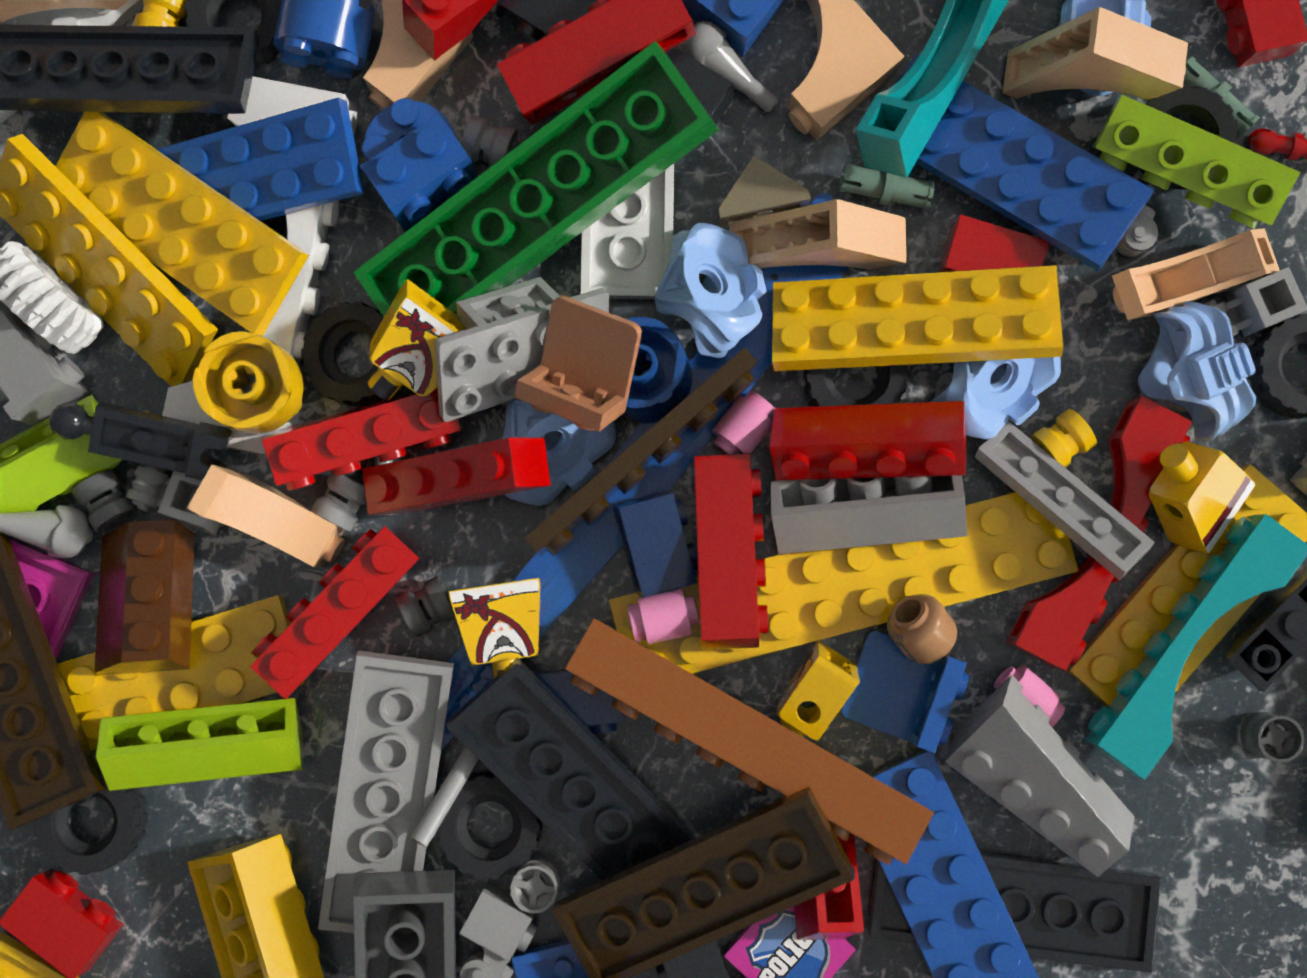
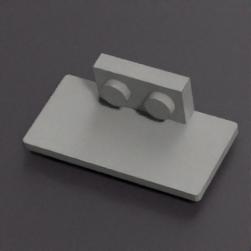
(499, 346)

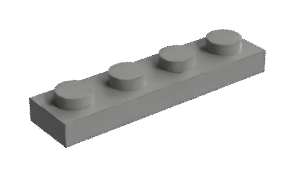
(1064, 500)

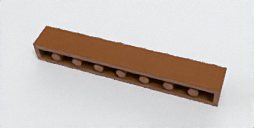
(747, 740)

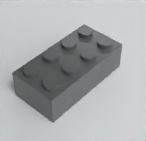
(405, 924)

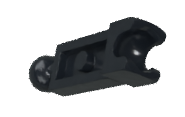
(143, 437)

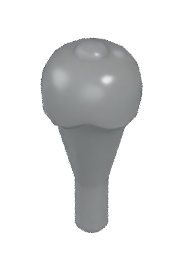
(713, 51)
(58, 530)

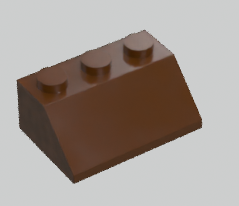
(145, 598)

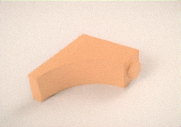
(1098, 54)
(401, 64)
(848, 66)
(825, 235)
(267, 515)

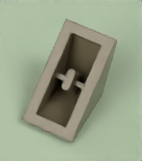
(759, 193)

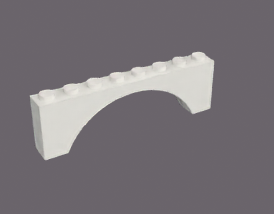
(306, 230)

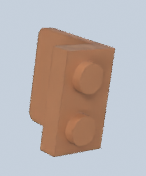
(583, 365)

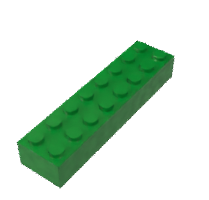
(547, 187)

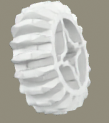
(45, 300)

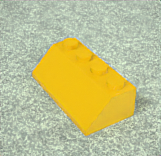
(255, 911)

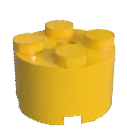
(225, 372)

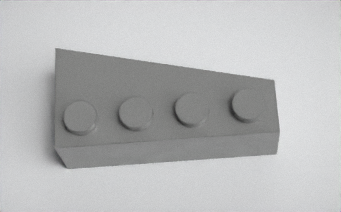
(33, 373)
(866, 511)
(1040, 779)

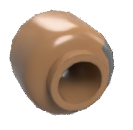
(922, 628)

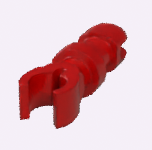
(1268, 141)

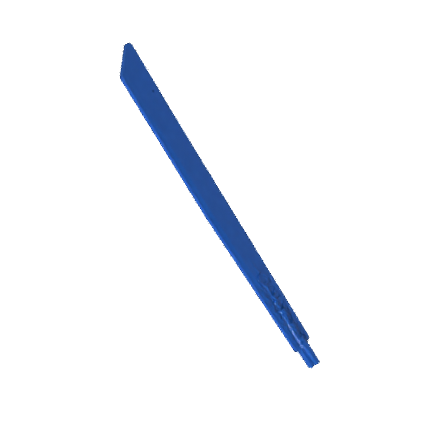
(595, 544)

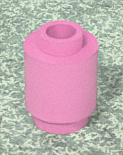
(744, 425)
(663, 617)
(1035, 691)

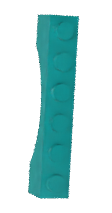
(909, 111)
(1139, 720)

